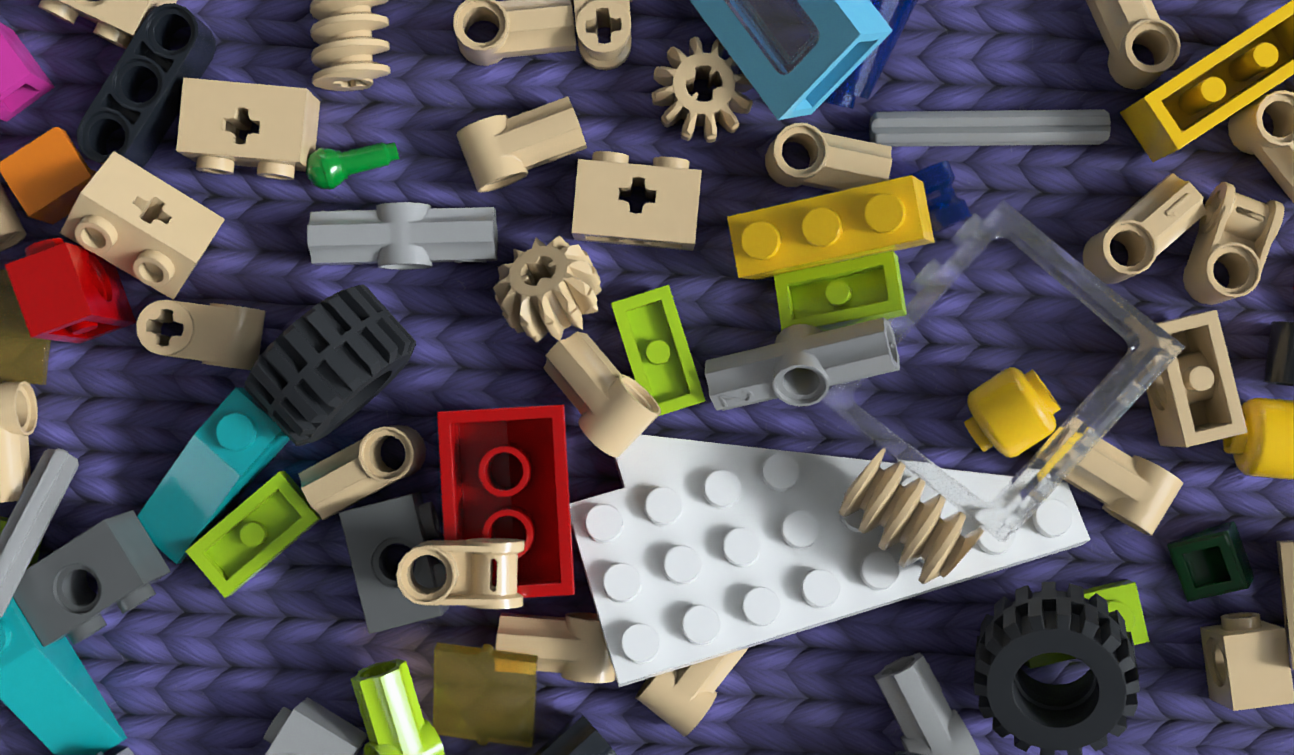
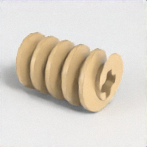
(347, 44)
(908, 519)

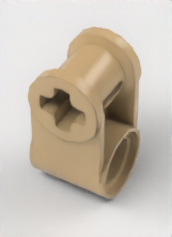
(598, 14)
(1235, 234)
(211, 333)
(468, 573)

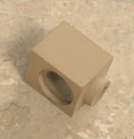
(1247, 662)

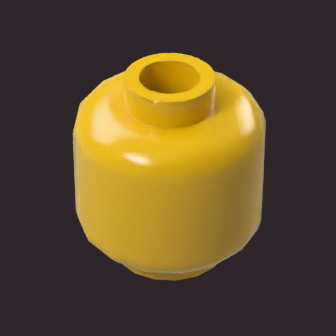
(1011, 412)
(1269, 444)

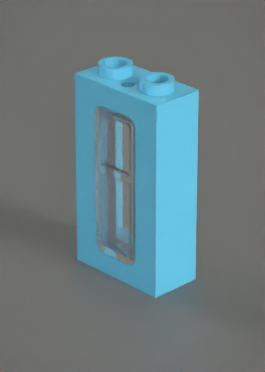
(795, 48)

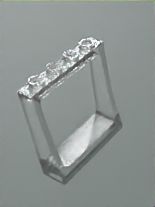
(1147, 357)

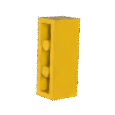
(1215, 86)
(831, 228)

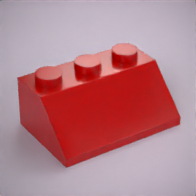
(511, 480)

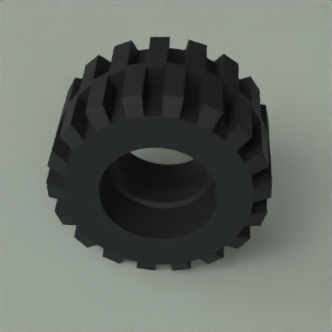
(329, 364)
(1051, 714)

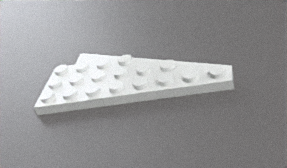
(750, 546)

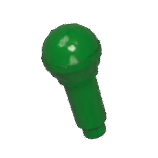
(330, 167)

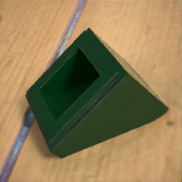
(1211, 562)

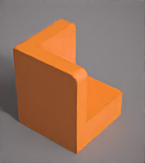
(47, 175)

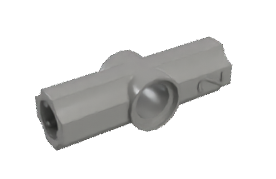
(403, 236)
(802, 364)
(922, 709)

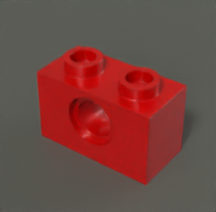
(68, 292)

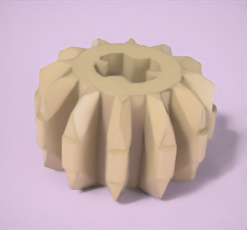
(680, 82)
(547, 289)

